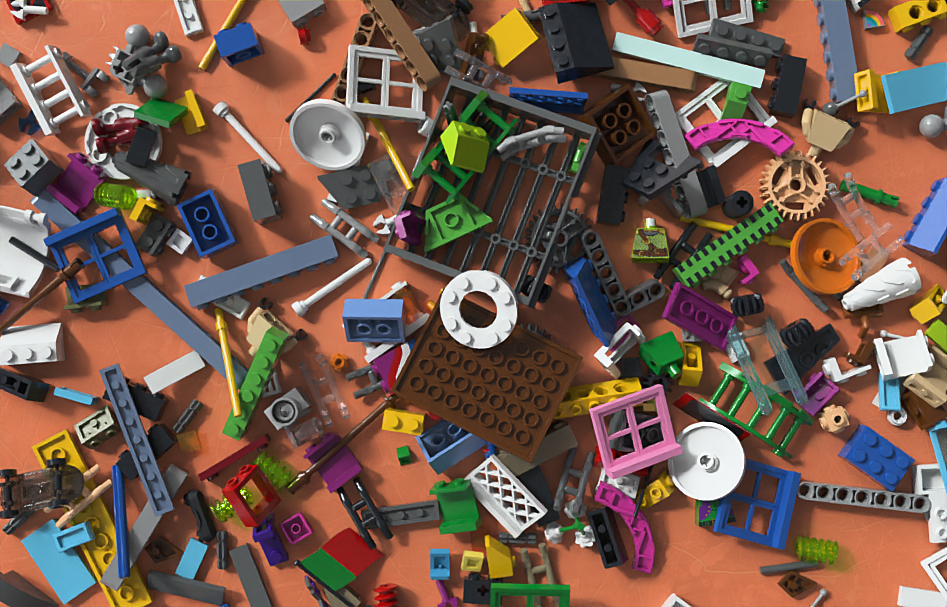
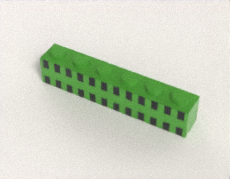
(729, 244)
(256, 382)

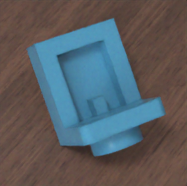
(439, 564)

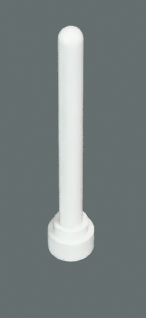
(222, 109)
(302, 306)

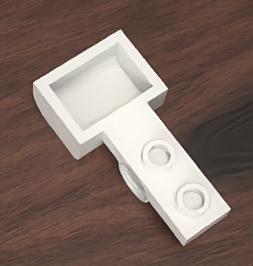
(928, 481)

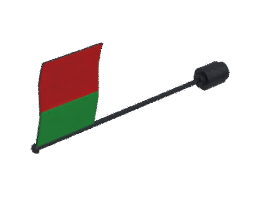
(339, 561)

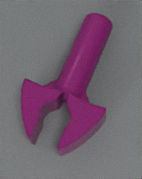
(445, 596)

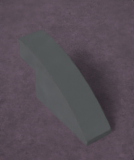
(18, 592)

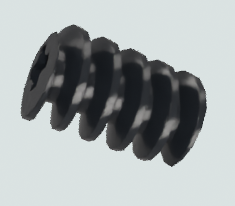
(738, 204)

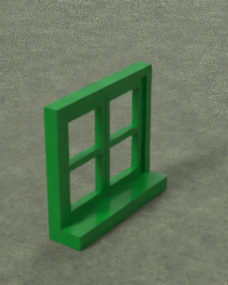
(529, 591)

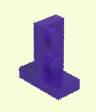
(270, 541)

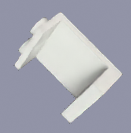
(903, 356)

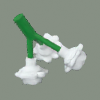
(583, 537)

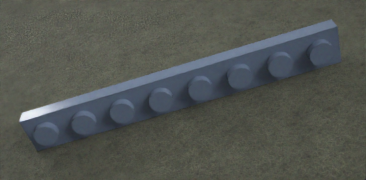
(137, 439)

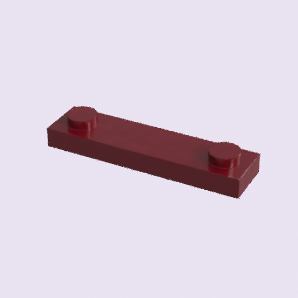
(211, 473)

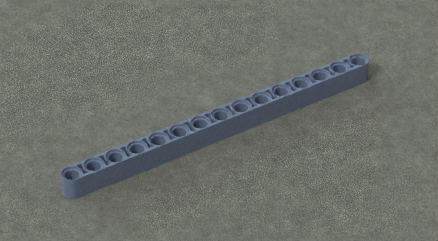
(146, 291)

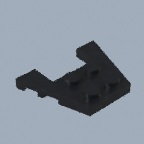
(652, 177)

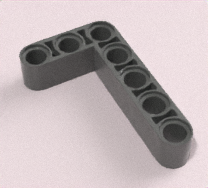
(611, 279)

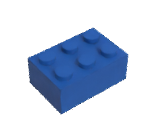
(208, 224)
(876, 457)

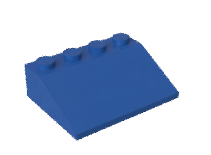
(591, 300)

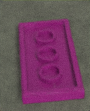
(699, 316)

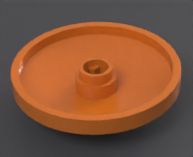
(817, 253)

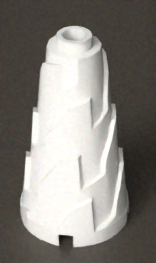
(888, 284)

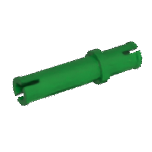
(876, 196)

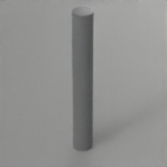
(788, 566)

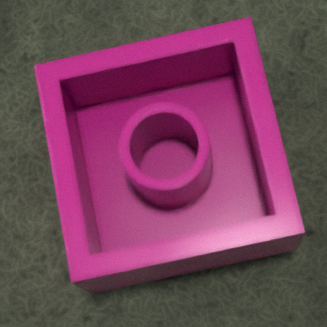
(296, 527)

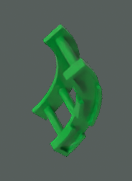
(437, 152)
(786, 408)

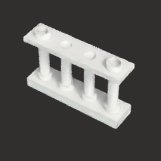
(33, 94)
(419, 320)

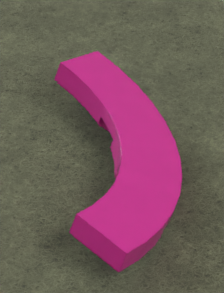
(740, 129)
(639, 526)

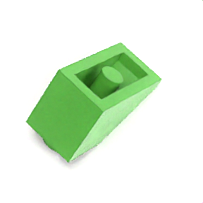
(736, 101)

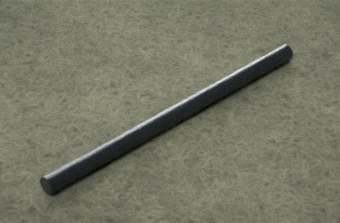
(312, 95)
(642, 491)

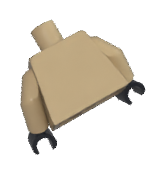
(825, 130)
(263, 320)

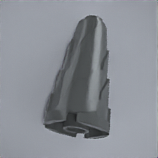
(160, 178)

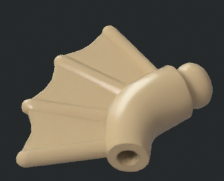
(720, 280)

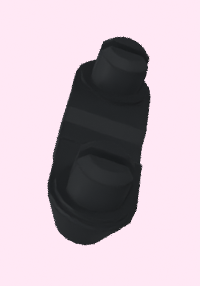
(204, 521)

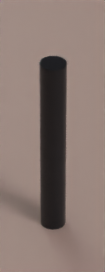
(35, 254)

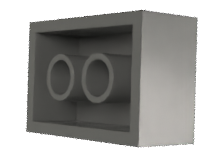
(260, 191)

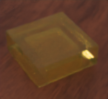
(189, 441)

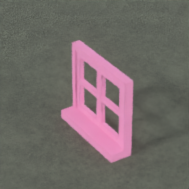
(642, 456)

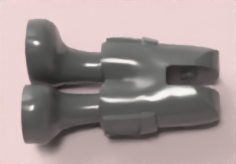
(146, 61)

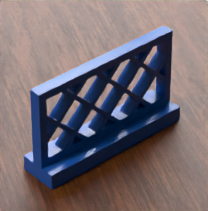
(551, 100)

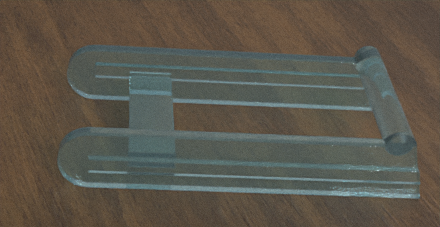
(760, 391)

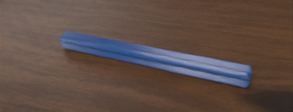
(121, 523)

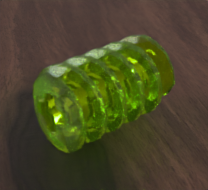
(115, 195)
(272, 470)
(224, 509)
(816, 549)

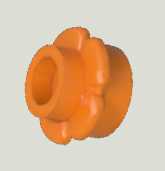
(339, 367)

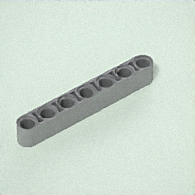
(675, 151)
(869, 499)
(144, 528)

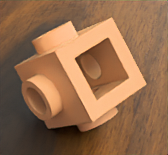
(827, 416)

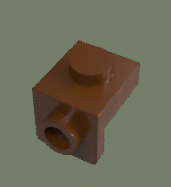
(863, 353)

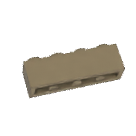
(556, 441)

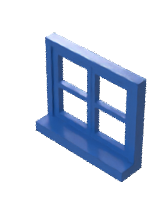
(86, 230)
(781, 508)

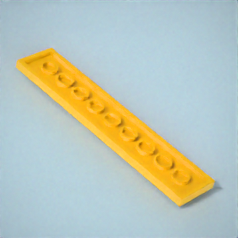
(103, 548)

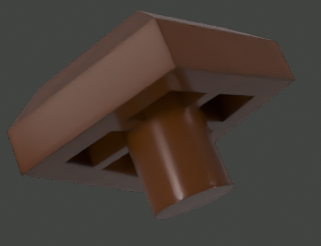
(162, 550)
(795, 583)

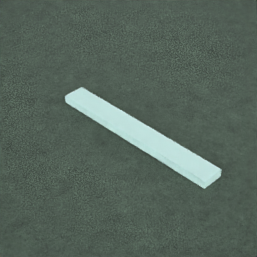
(688, 60)

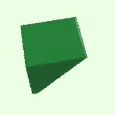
(404, 455)

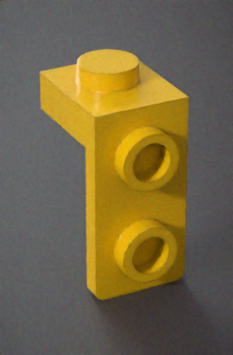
(656, 490)

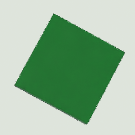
(161, 112)

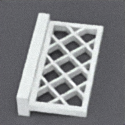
(497, 504)

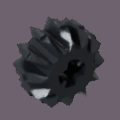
(545, 292)
(747, 304)
(796, 332)
(663, 380)

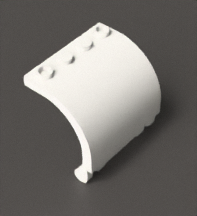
(19, 271)

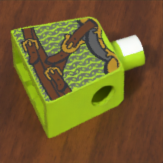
(650, 244)

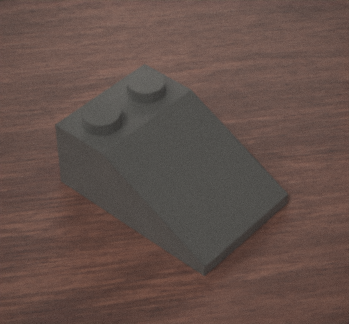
(648, 435)

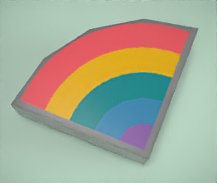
(872, 20)

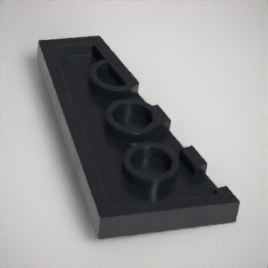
(806, 354)

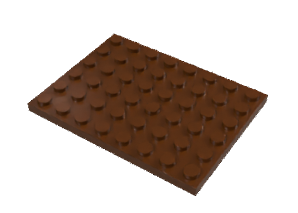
(493, 392)

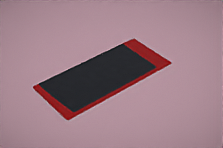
(705, 414)

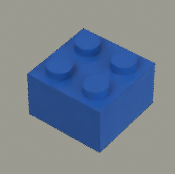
(238, 43)

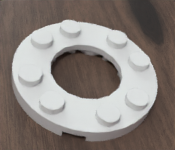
(108, 116)
(502, 295)

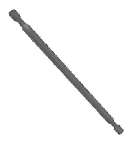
(374, 275)

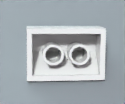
(32, 344)

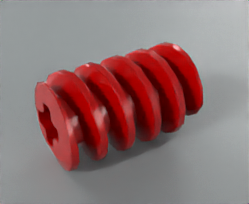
(386, 595)

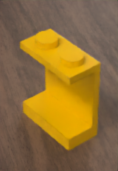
(511, 37)
(875, 99)
(403, 421)

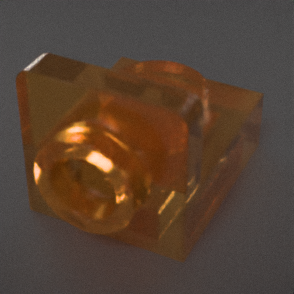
(409, 302)
(478, 537)

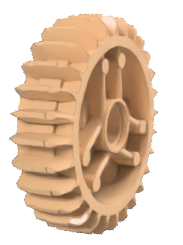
(782, 193)

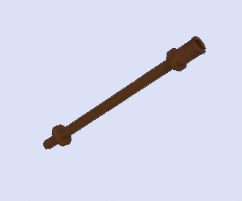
(65, 274)
(303, 477)

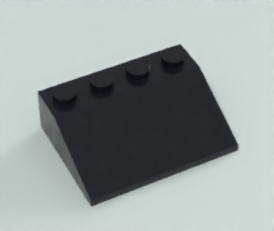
(575, 40)

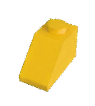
(928, 305)
(691, 364)
(499, 558)

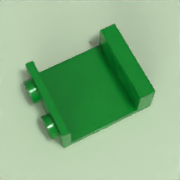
(457, 506)

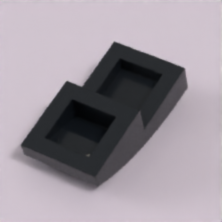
(141, 146)

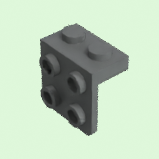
(673, 205)

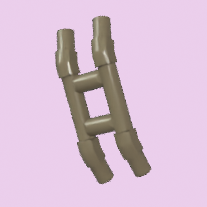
(532, 571)

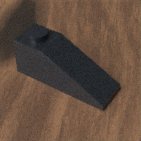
(23, 385)

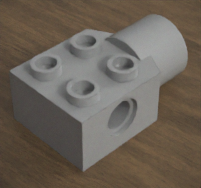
(287, 409)

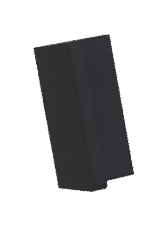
(711, 186)

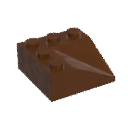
(620, 122)

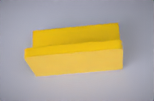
(195, 119)

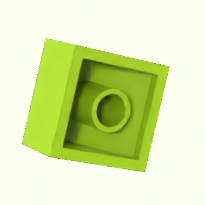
(466, 146)

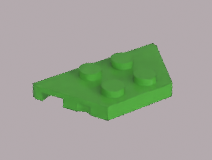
(451, 222)

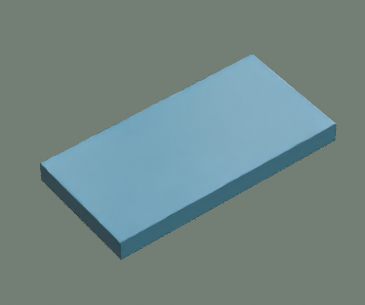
(915, 87)
(64, 570)

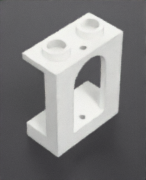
(609, 362)

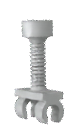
(89, 78)

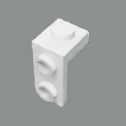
(832, 370)

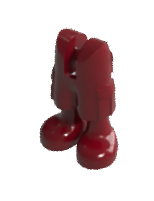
(124, 137)

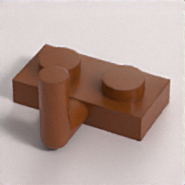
(864, 314)

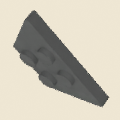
(440, 44)
(352, 187)

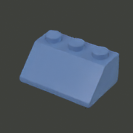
(374, 320)
(447, 445)

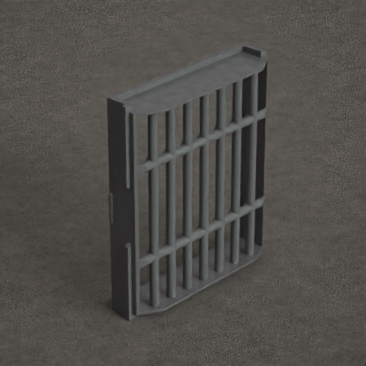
(525, 112)

